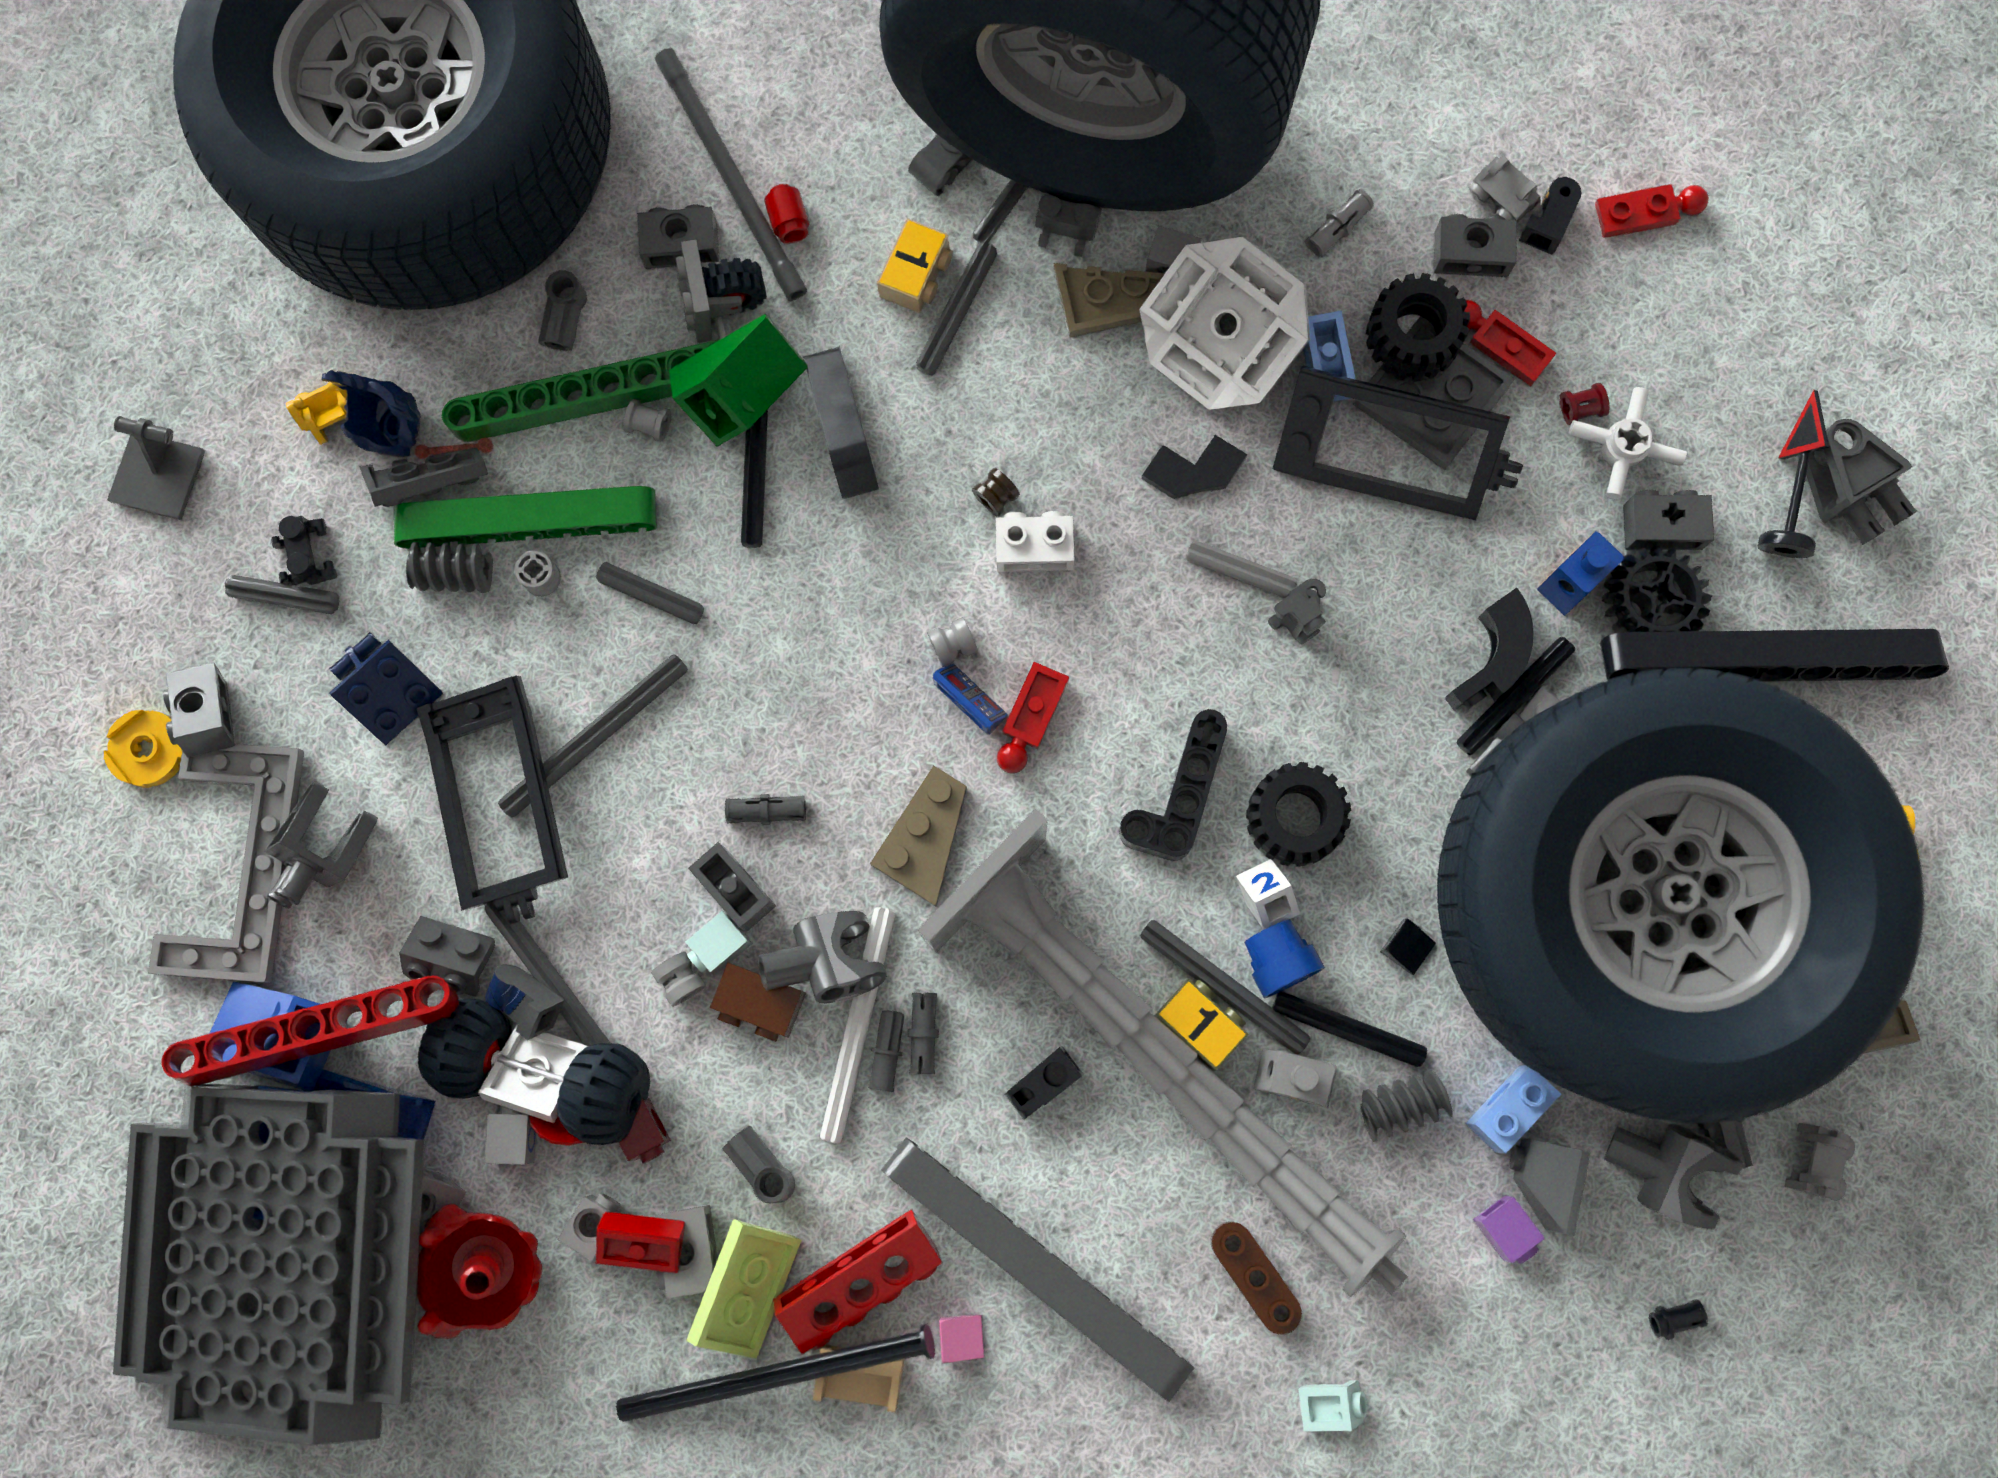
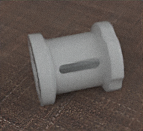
(647, 420)

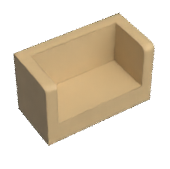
(867, 1385)

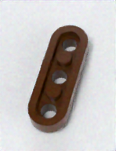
(1242, 1263)

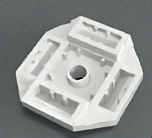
(1186, 312)

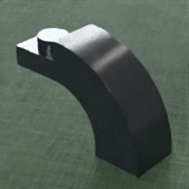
(1511, 645)

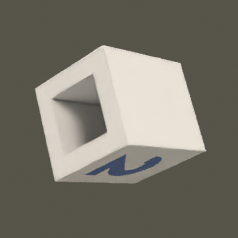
(1268, 894)

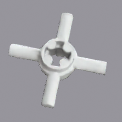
(1614, 448)

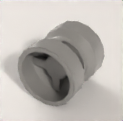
(543, 579)
(951, 642)
(678, 979)

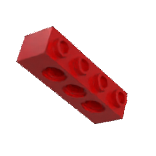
(866, 1261)

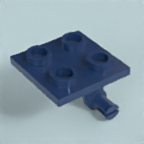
(382, 688)

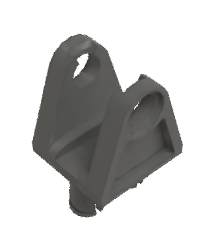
(1854, 475)
(303, 865)

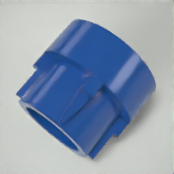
(1281, 958)

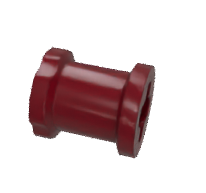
(1595, 396)

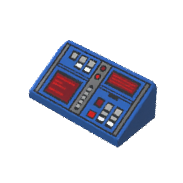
(969, 698)

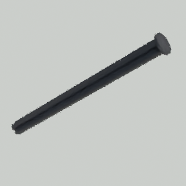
(778, 1375)

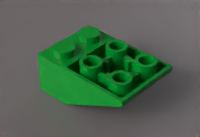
(736, 379)

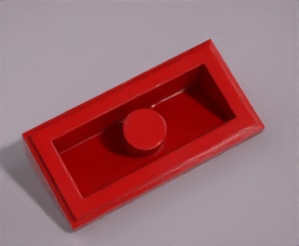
(639, 1242)

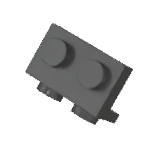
(447, 953)

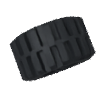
(1425, 299)
(1317, 787)

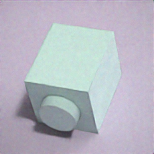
(717, 944)

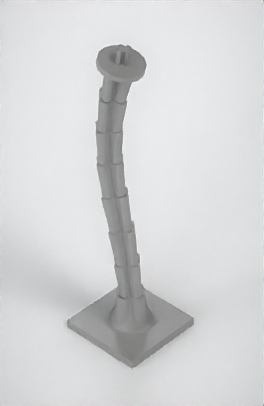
(1017, 915)

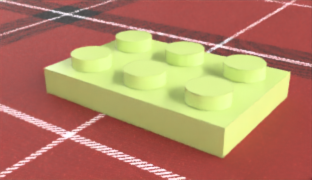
(742, 1289)

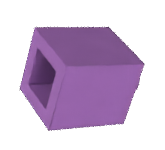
(1509, 1230)

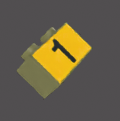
(1203, 1023)

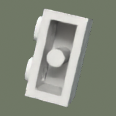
(1034, 542)

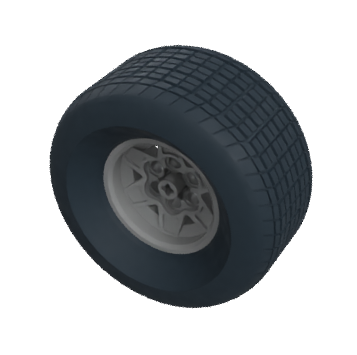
(1105, 95)
(412, 224)
(1815, 864)

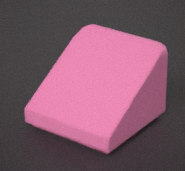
(961, 1338)

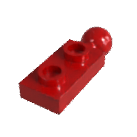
(1648, 209)
(1508, 344)
(1031, 715)

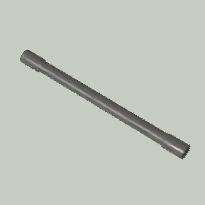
(679, 81)

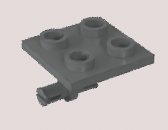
(154, 470)

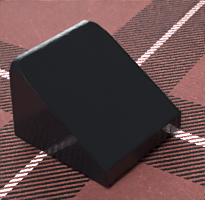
(1408, 946)

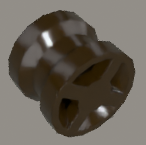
(995, 492)

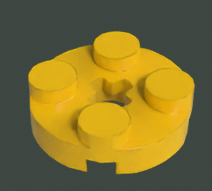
(125, 745)

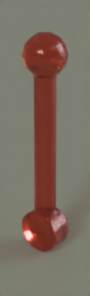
(421, 451)

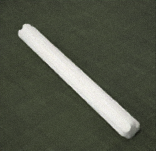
(856, 1033)

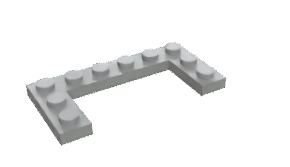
(252, 951)

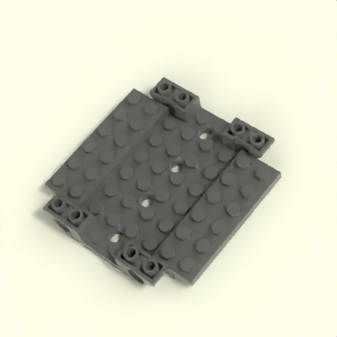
(326, 1265)

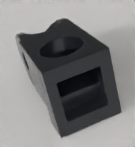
(1558, 208)
(1044, 1083)

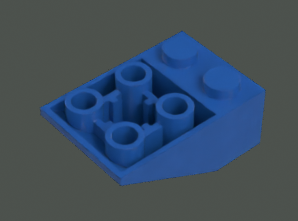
(251, 1004)

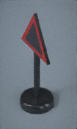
(1806, 437)

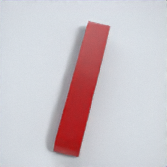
(292, 1027)

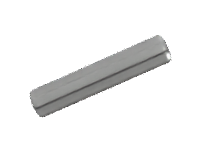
(1240, 569)

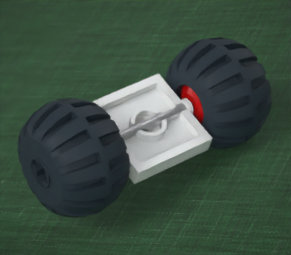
(587, 1087)

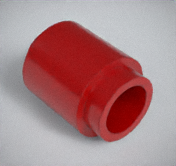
(787, 213)

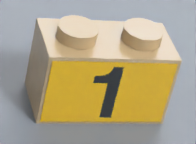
(914, 266)

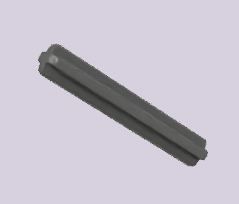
(956, 308)

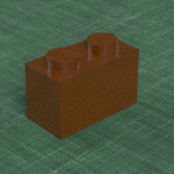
(744, 998)

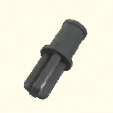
(886, 1051)

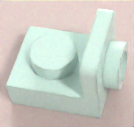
(1332, 1406)

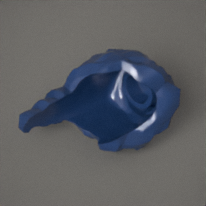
(377, 414)

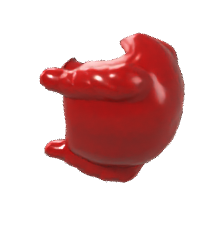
(474, 1272)

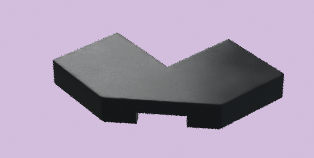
(1180, 477)

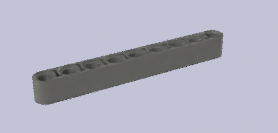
(1038, 1270)

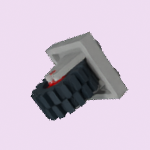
(716, 288)

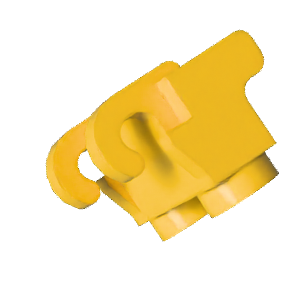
(318, 409)

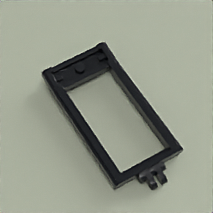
(1309, 417)
(466, 715)

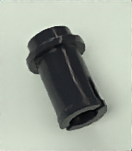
(1677, 1319)

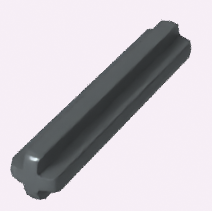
(650, 593)
(282, 594)

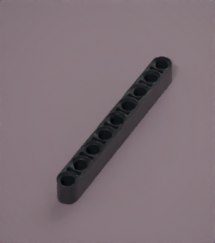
(1782, 653)

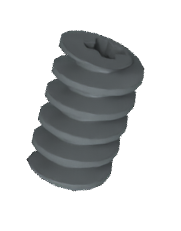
(449, 569)
(1404, 1103)

